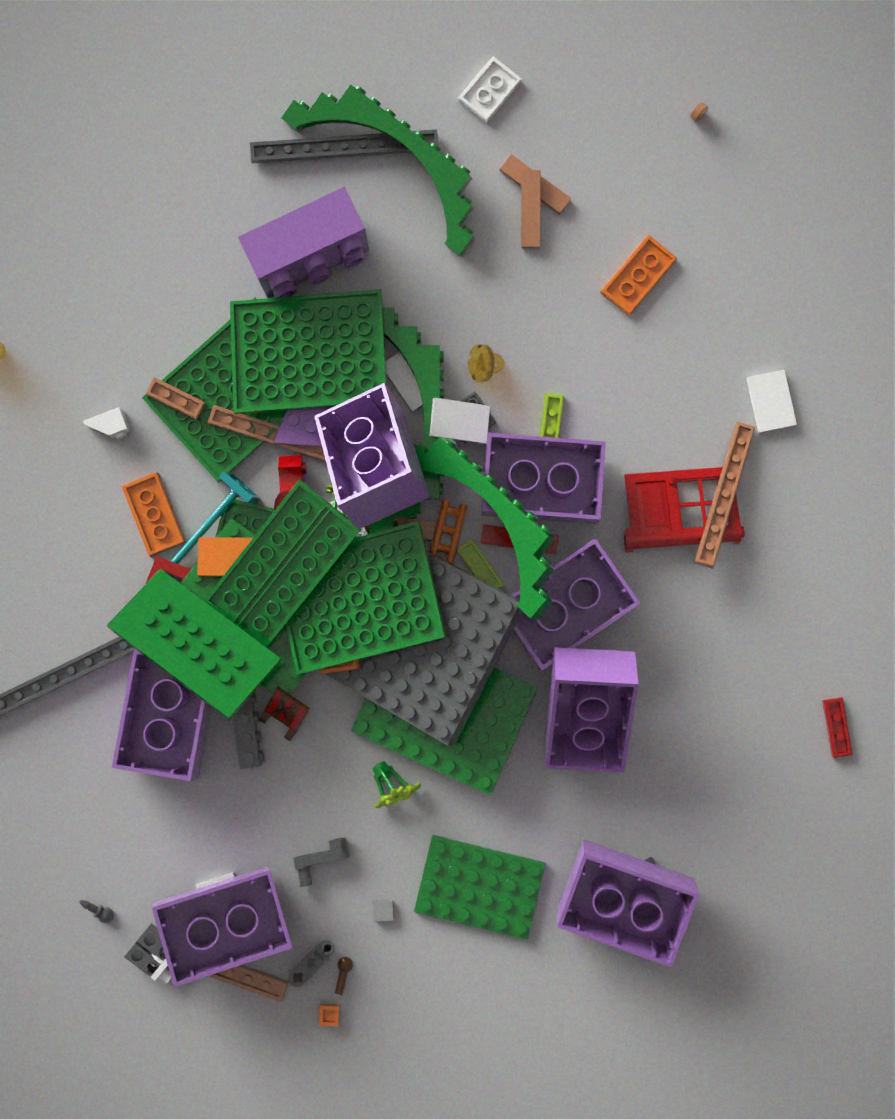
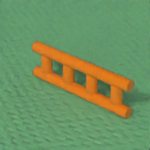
(454, 531)

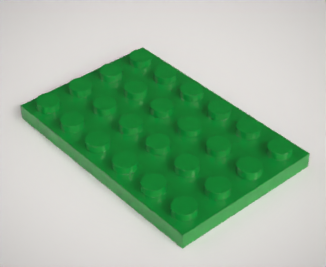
(479, 887)

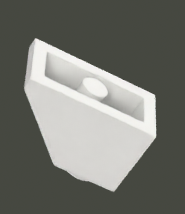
(111, 423)

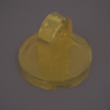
(482, 363)

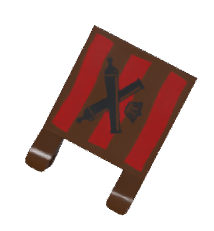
(286, 710)

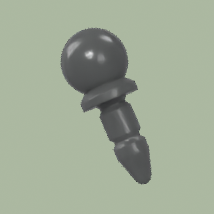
(104, 914)

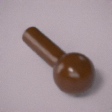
(344, 965)

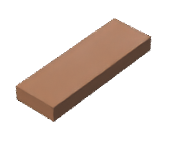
(175, 398)

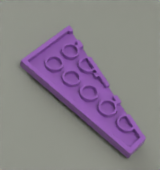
(300, 428)

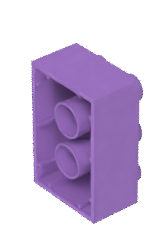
(306, 244)
(371, 457)
(548, 475)
(585, 598)
(590, 709)
(160, 724)
(627, 903)
(221, 926)

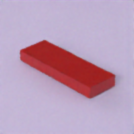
(837, 727)

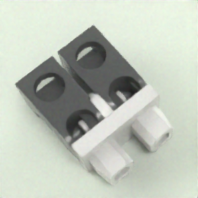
(149, 955)

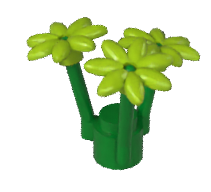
(383, 773)

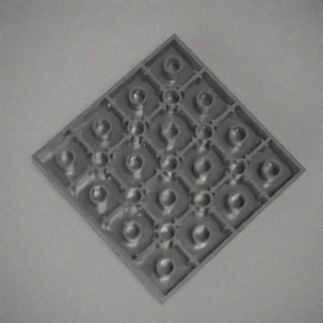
(442, 679)

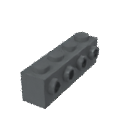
(247, 735)

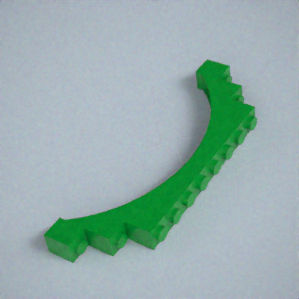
(360, 110)
(425, 366)
(527, 535)

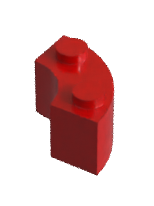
(290, 470)

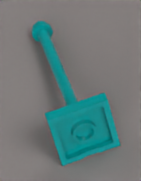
(238, 490)

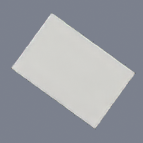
(489, 89)
(404, 381)
(771, 401)
(459, 421)

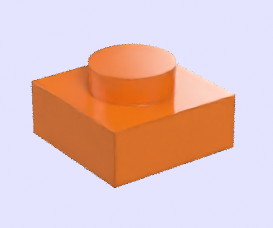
(328, 1015)

